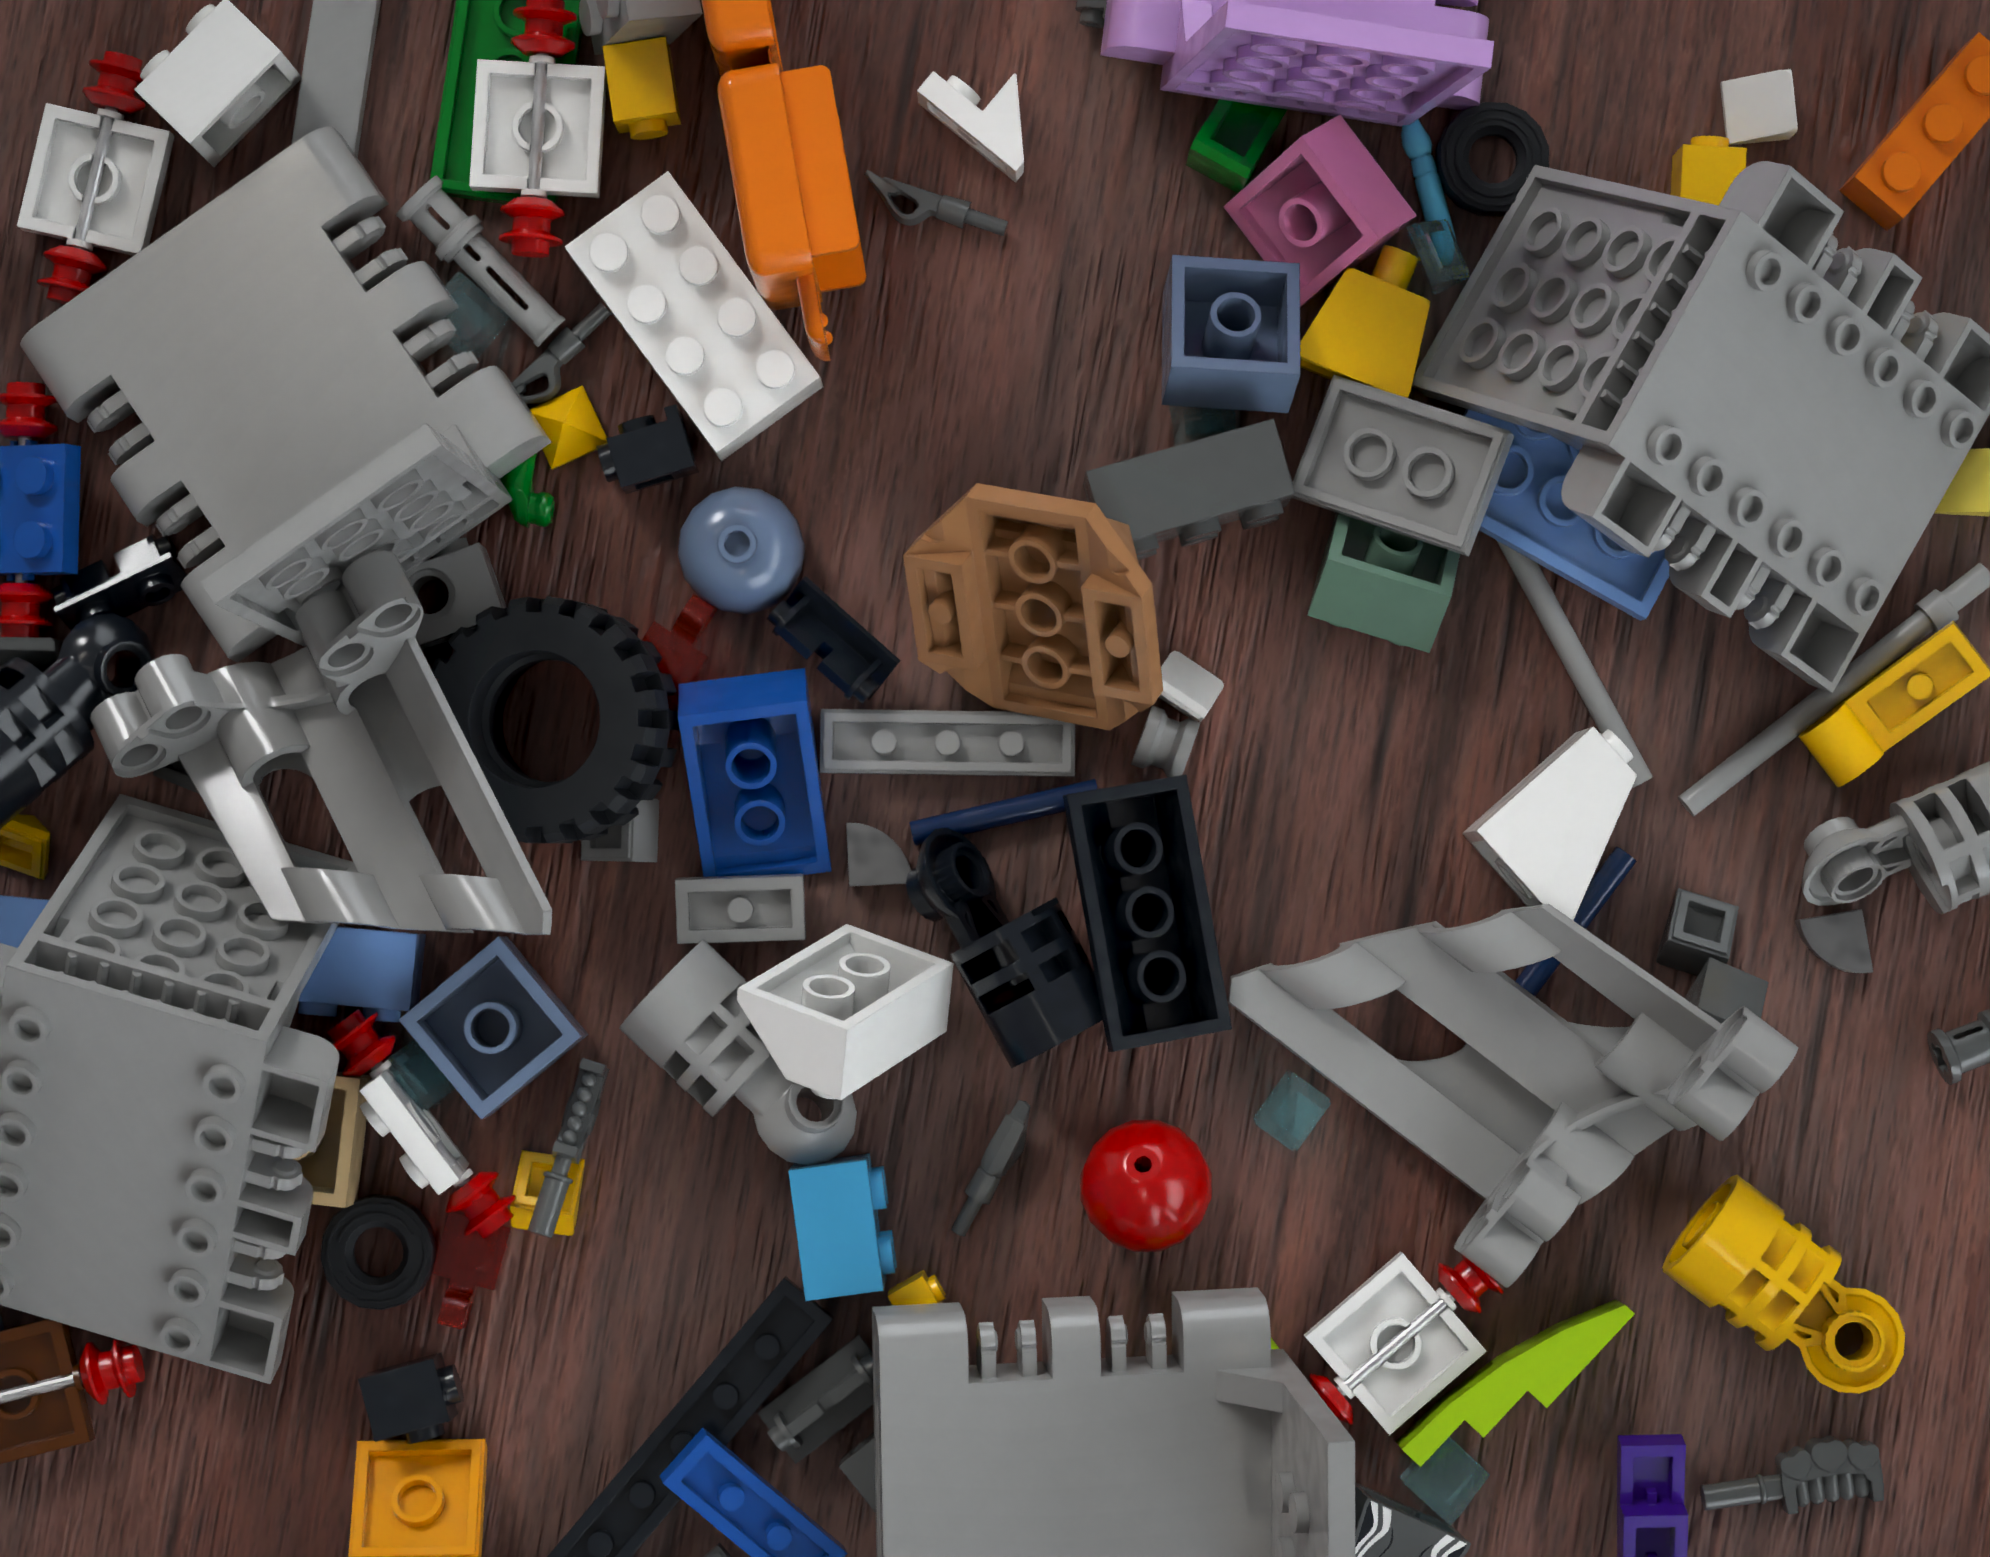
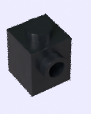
(412, 1398)

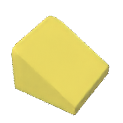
(1970, 487)

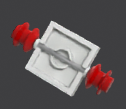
(538, 128)
(95, 178)
(429, 1150)
(1399, 1340)

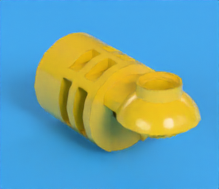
(1783, 1287)

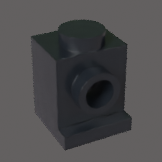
(648, 452)

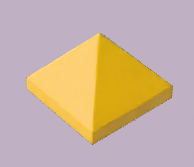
(570, 427)
(25, 846)

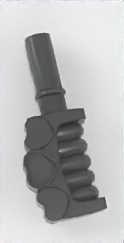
(568, 1148)
(1812, 1474)

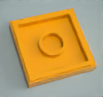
(418, 1498)

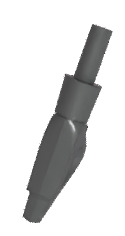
(944, 208)
(559, 352)
(998, 1158)

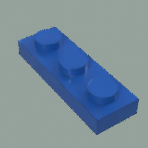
(744, 1503)

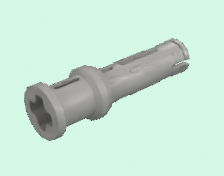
(539, 319)

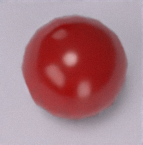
(1145, 1185)

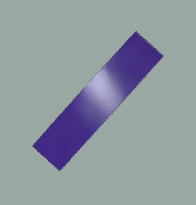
(1651, 1496)

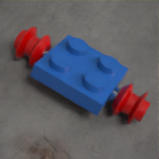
(35, 508)

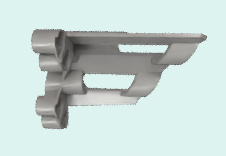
(370, 732)
(1532, 1103)

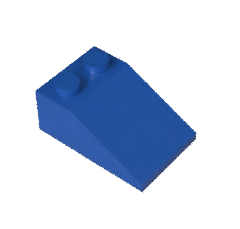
(754, 774)

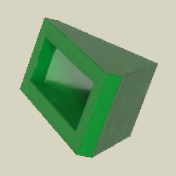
(1233, 142)

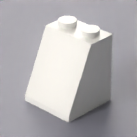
(1558, 821)

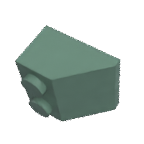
(1383, 583)

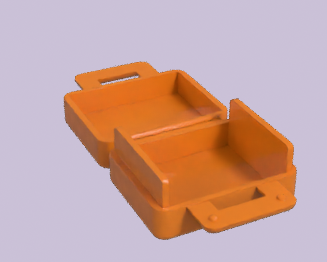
(785, 167)

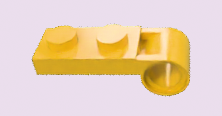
(1895, 704)

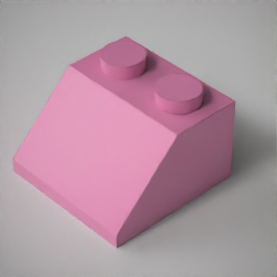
(1321, 206)

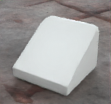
(1759, 107)
(1189, 686)

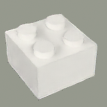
(217, 80)

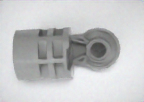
(1934, 834)
(714, 1053)

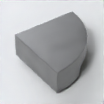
(874, 857)
(1838, 940)

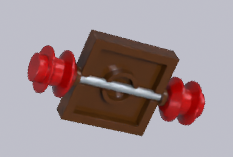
(45, 1387)

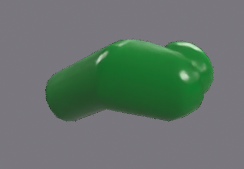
(527, 505)

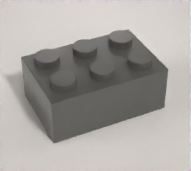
(1196, 487)

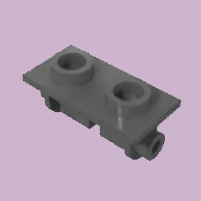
(822, 1401)

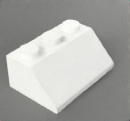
(848, 1009)

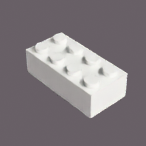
(694, 316)

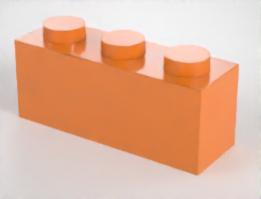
(1925, 138)

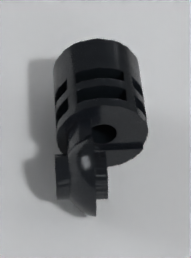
(49, 712)
(1023, 972)

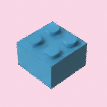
(840, 1227)

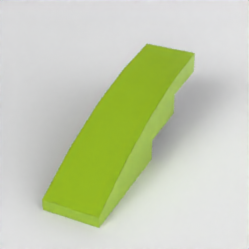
(1538, 1365)

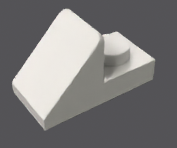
(990, 132)

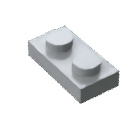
(740, 908)

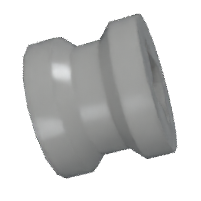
(1165, 743)

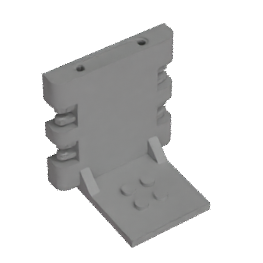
(1725, 391)
(285, 393)
(160, 1096)
(1110, 1453)

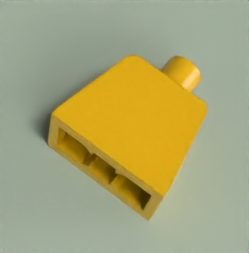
(1370, 326)

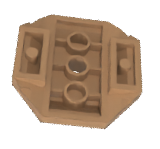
(1036, 607)

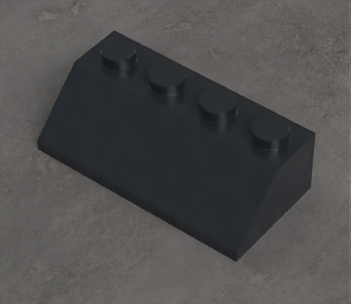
(1147, 912)

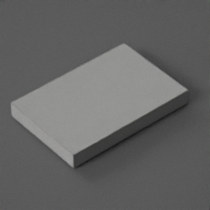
(1401, 465)

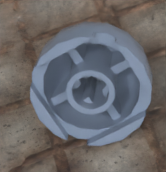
(741, 550)

